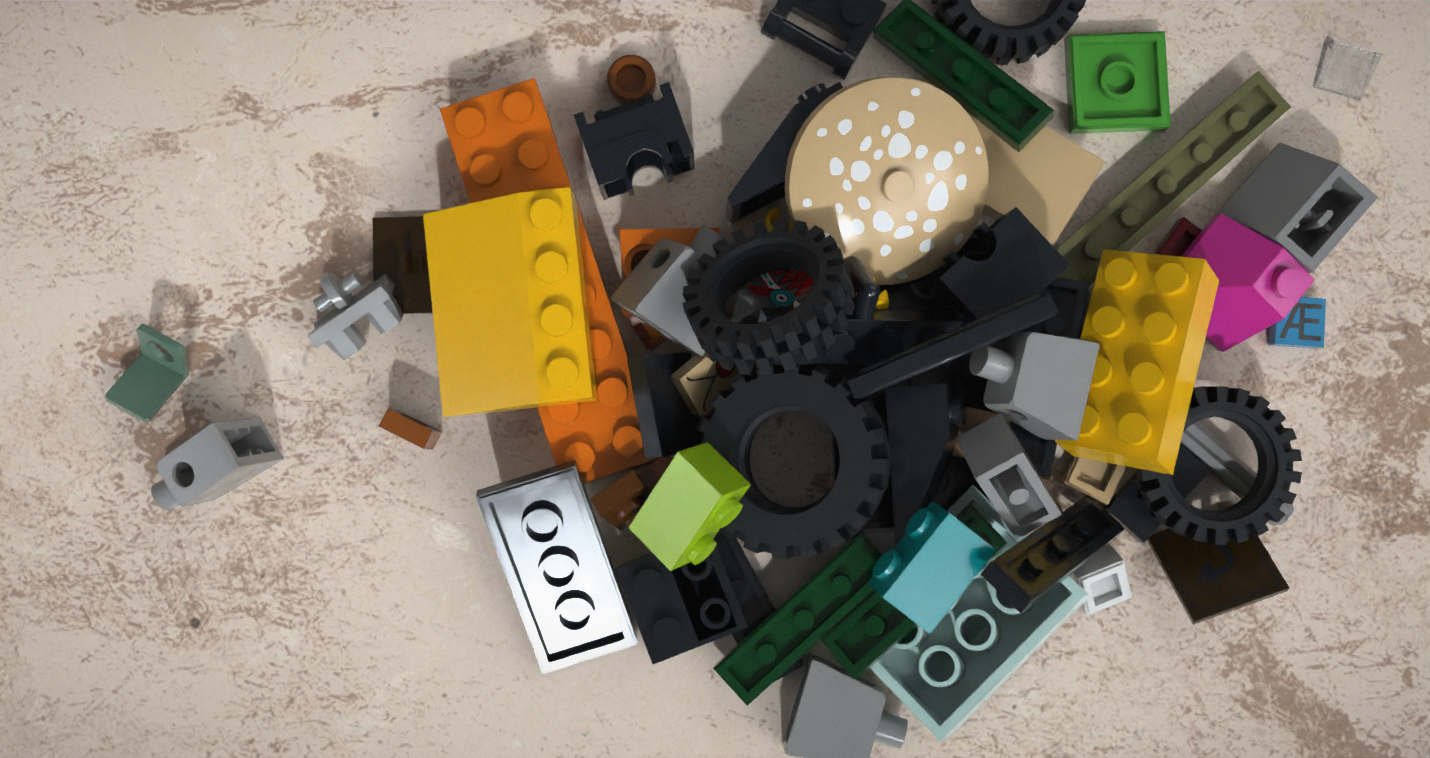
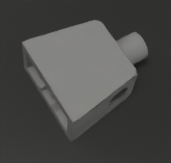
(657, 284)
(1038, 381)
(214, 462)
(839, 715)

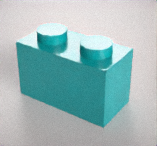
(930, 566)

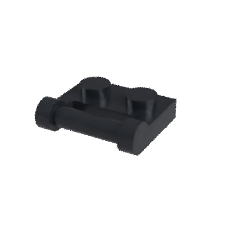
(846, 19)

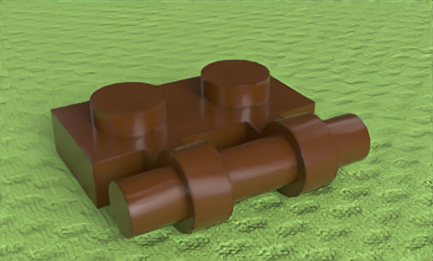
(626, 496)

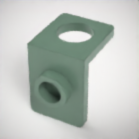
(151, 376)

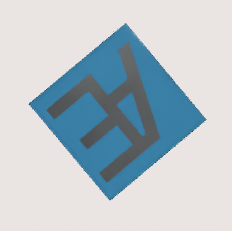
(1302, 326)

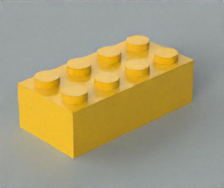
(1151, 336)

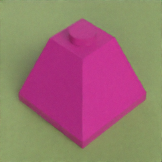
(1255, 278)

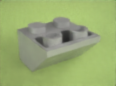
(1300, 203)

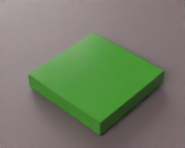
(1117, 82)

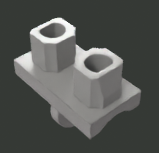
(337, 326)

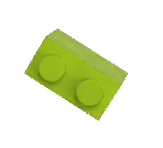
(690, 506)

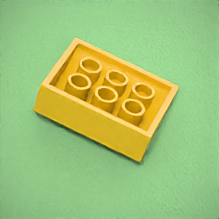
(510, 303)

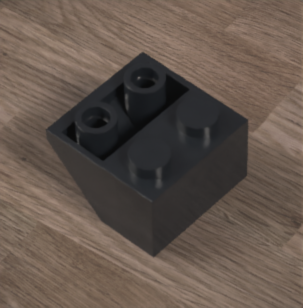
(682, 605)

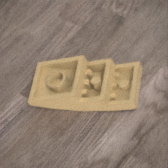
(1040, 180)

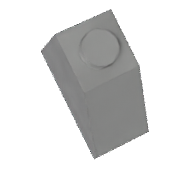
(1007, 476)

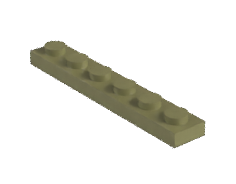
(1173, 176)

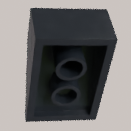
(766, 176)

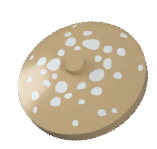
(889, 175)

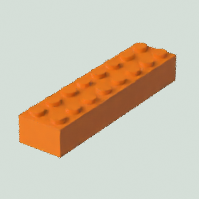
(508, 148)

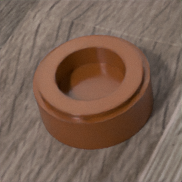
(631, 79)

